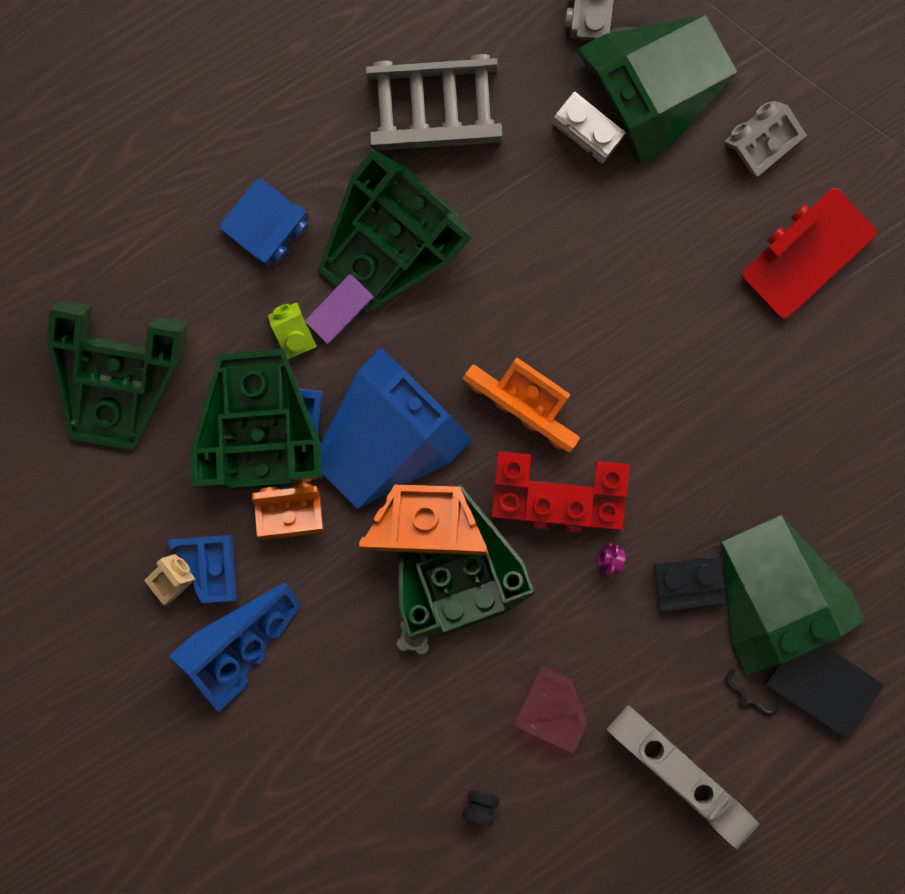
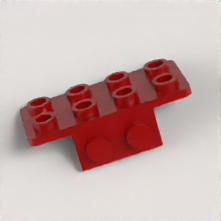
(808, 252)

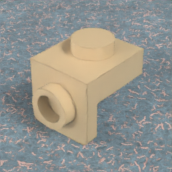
(169, 578)

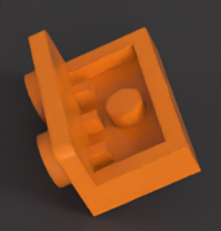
(288, 511)

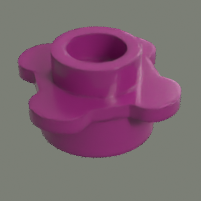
(611, 560)

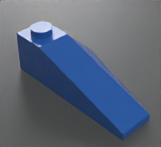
(227, 650)

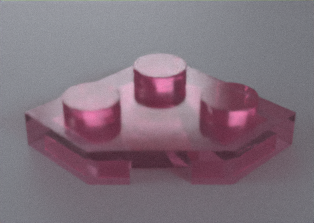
(553, 710)

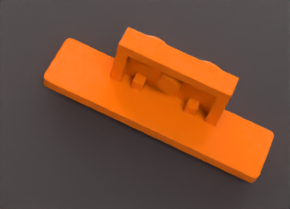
(529, 398)

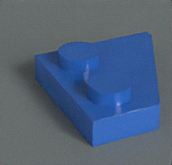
(210, 564)

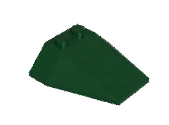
(390, 231)
(254, 426)
(782, 596)

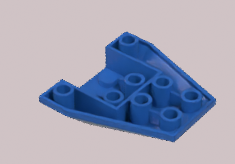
(387, 433)

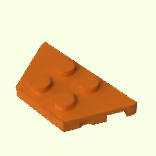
(425, 522)

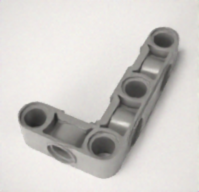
(684, 776)

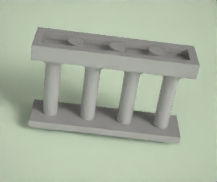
(452, 131)

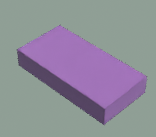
(339, 309)

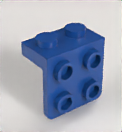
(265, 222)

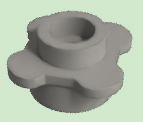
(405, 642)

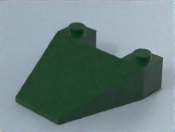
(108, 384)

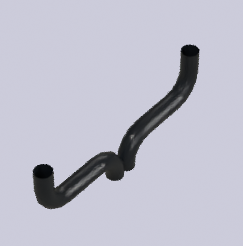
(749, 702)

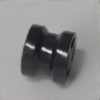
(480, 807)

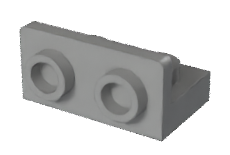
(589, 19)
(766, 136)

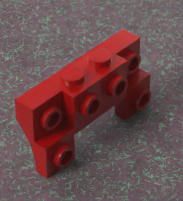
(559, 503)

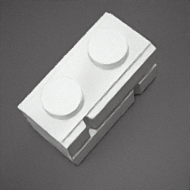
(588, 127)

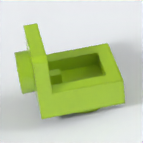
(291, 330)

